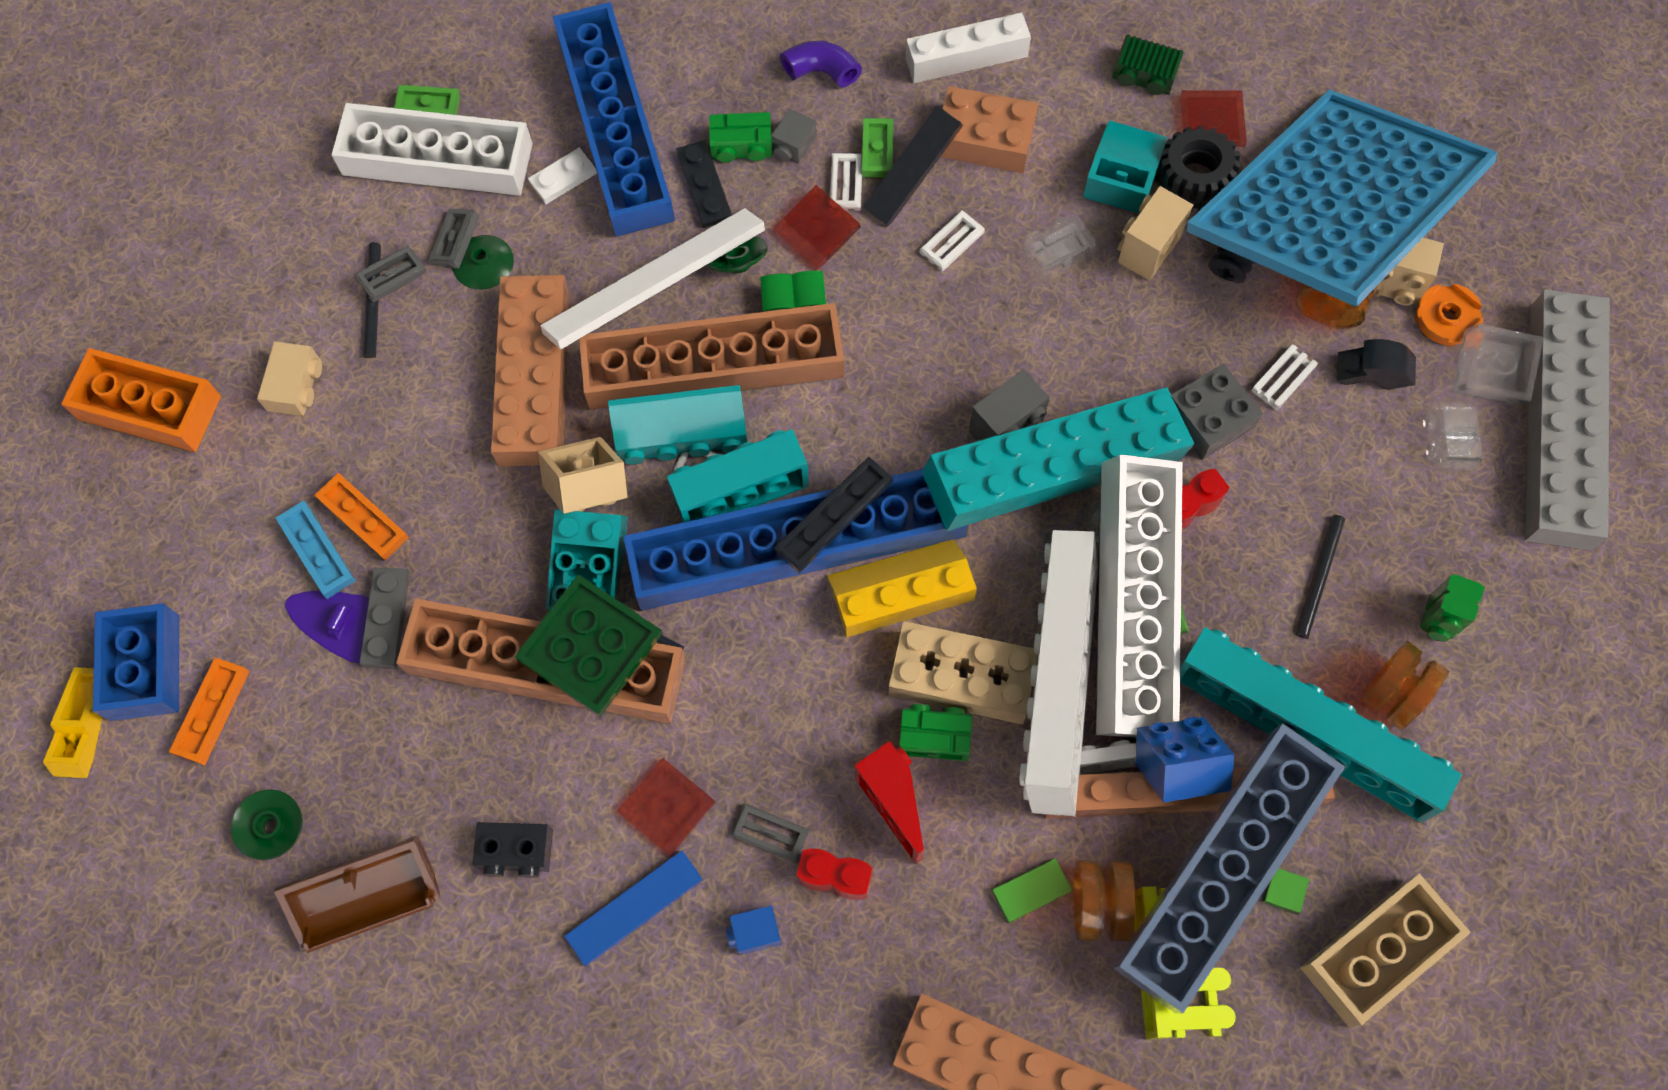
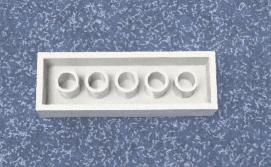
(432, 149)

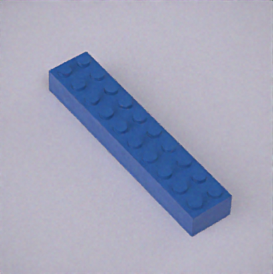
(739, 545)

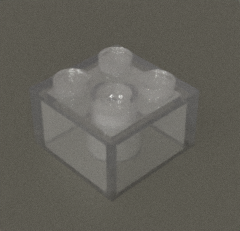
(1497, 364)

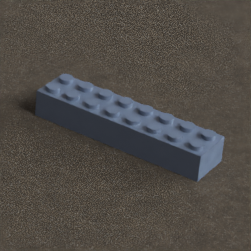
(1228, 869)

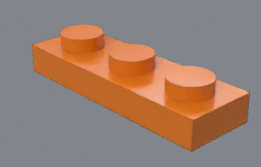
(361, 516)
(209, 711)

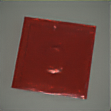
(1217, 110)
(817, 227)
(666, 807)

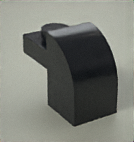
(1381, 361)

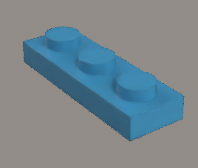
(315, 549)

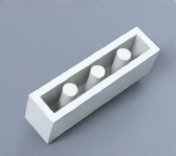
(967, 47)

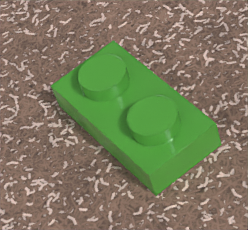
(428, 99)
(877, 147)

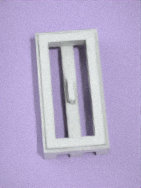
(845, 203)
(943, 263)
(1300, 359)

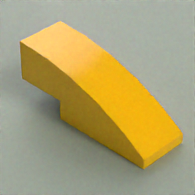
(75, 728)

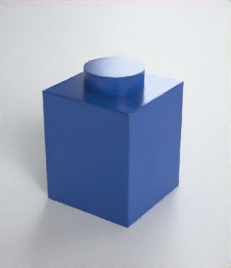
(753, 930)

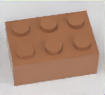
(993, 131)

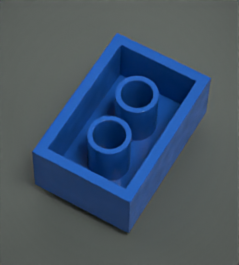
(136, 662)

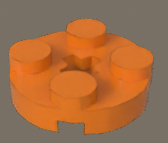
(1446, 298)

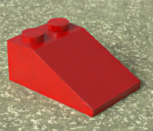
(890, 788)

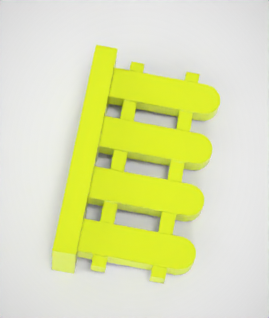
(1160, 1020)

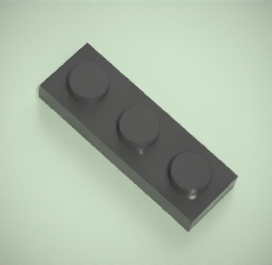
(385, 618)

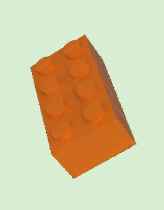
(141, 399)

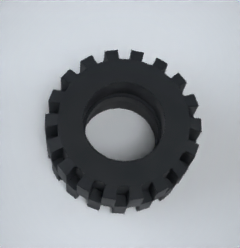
(1202, 148)

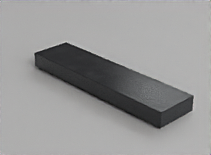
(913, 166)
(833, 515)

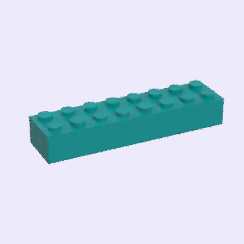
(1051, 457)
(1271, 697)

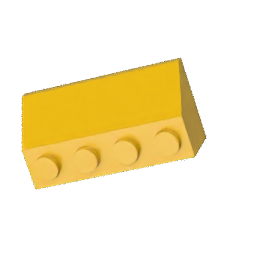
(902, 587)

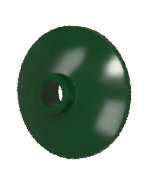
(741, 257)
(486, 272)
(253, 815)

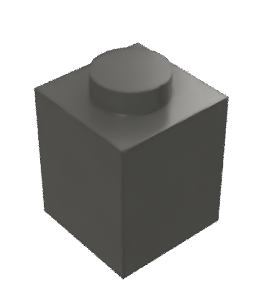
(793, 136)

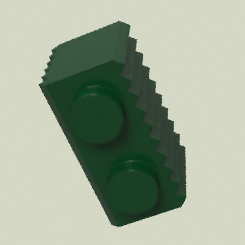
(1147, 65)

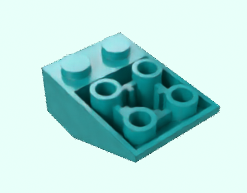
(1124, 166)
(585, 546)

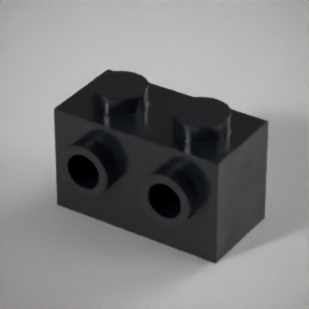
(512, 848)

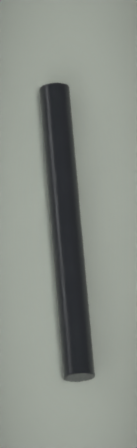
(371, 309)
(1320, 576)

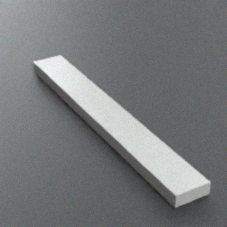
(652, 278)

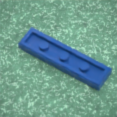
(633, 908)

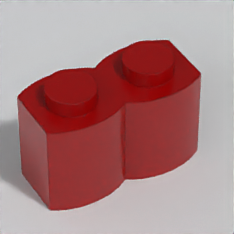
(1202, 495)
(825, 872)

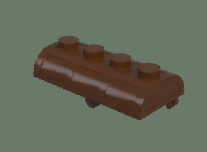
(359, 895)

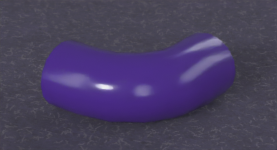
(821, 57)

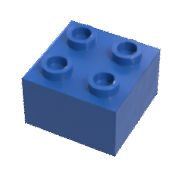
(1184, 759)

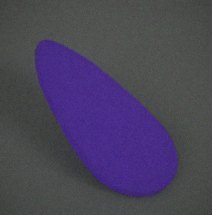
(331, 622)

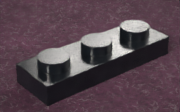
(704, 183)

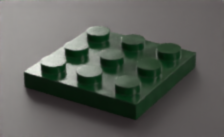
(589, 645)

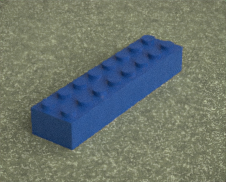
(614, 119)

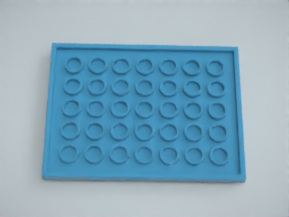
(1342, 195)

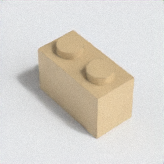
(289, 379)

